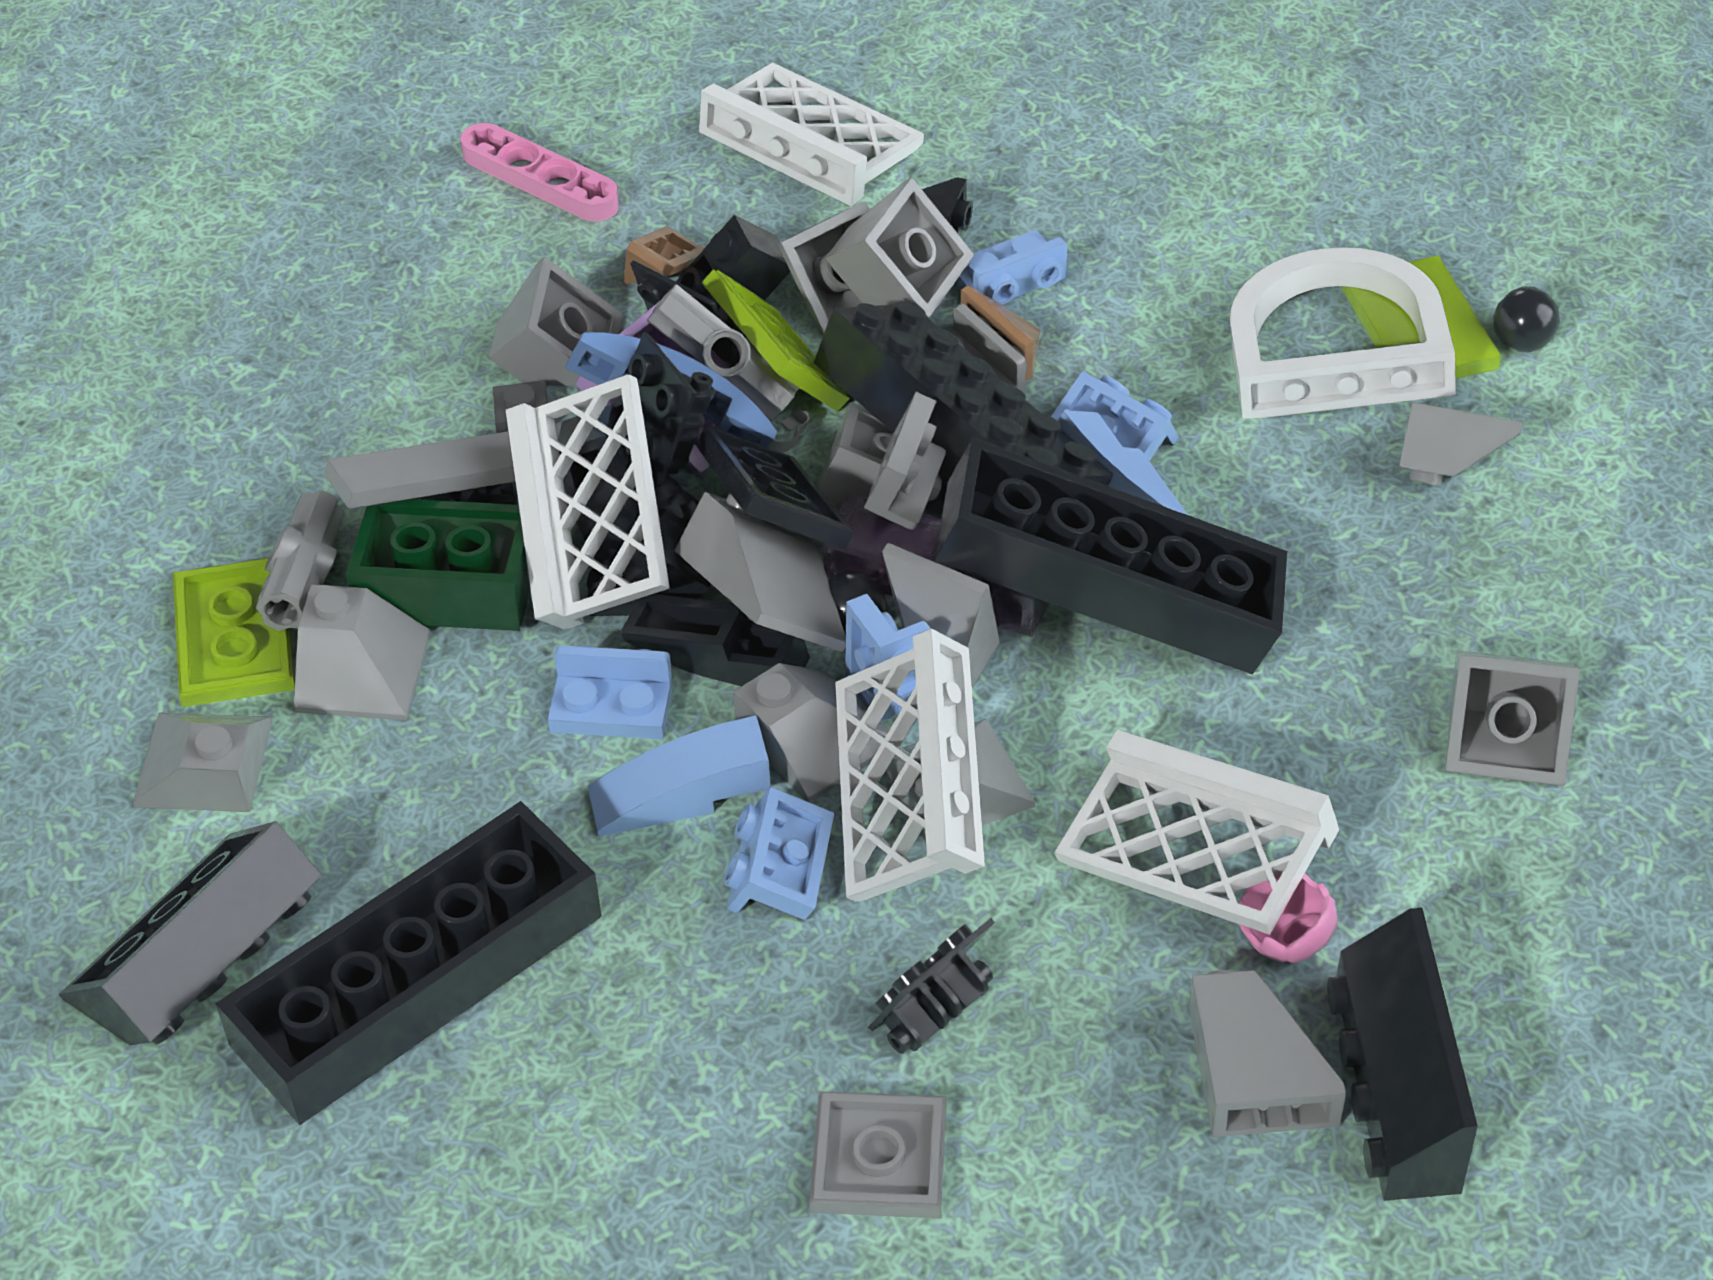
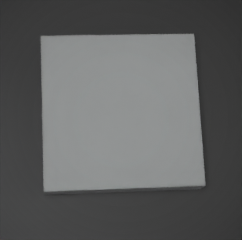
(878, 1155)

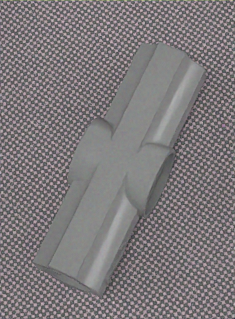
(696, 330)
(300, 559)

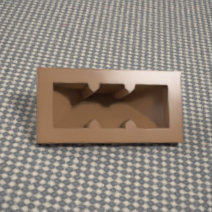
(662, 252)
(1006, 324)

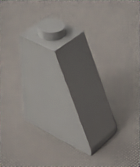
(1257, 1060)

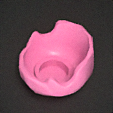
(1302, 927)

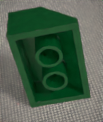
(445, 562)

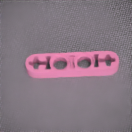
(494, 149)

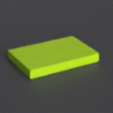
(1391, 326)
(774, 339)
(222, 636)

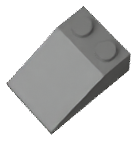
(763, 570)

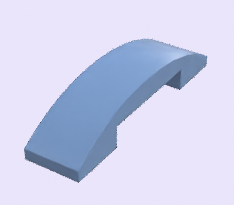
(607, 357)

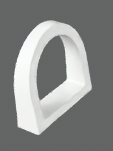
(1345, 377)

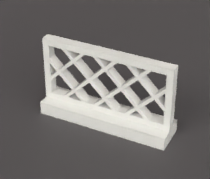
(803, 148)
(549, 521)
(943, 756)
(1226, 794)

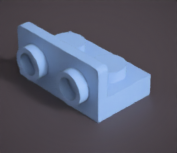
(1016, 267)
(1131, 422)
(874, 639)
(611, 692)
(779, 854)

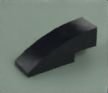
(710, 638)

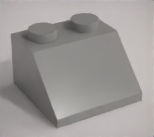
(901, 252)
(1511, 717)

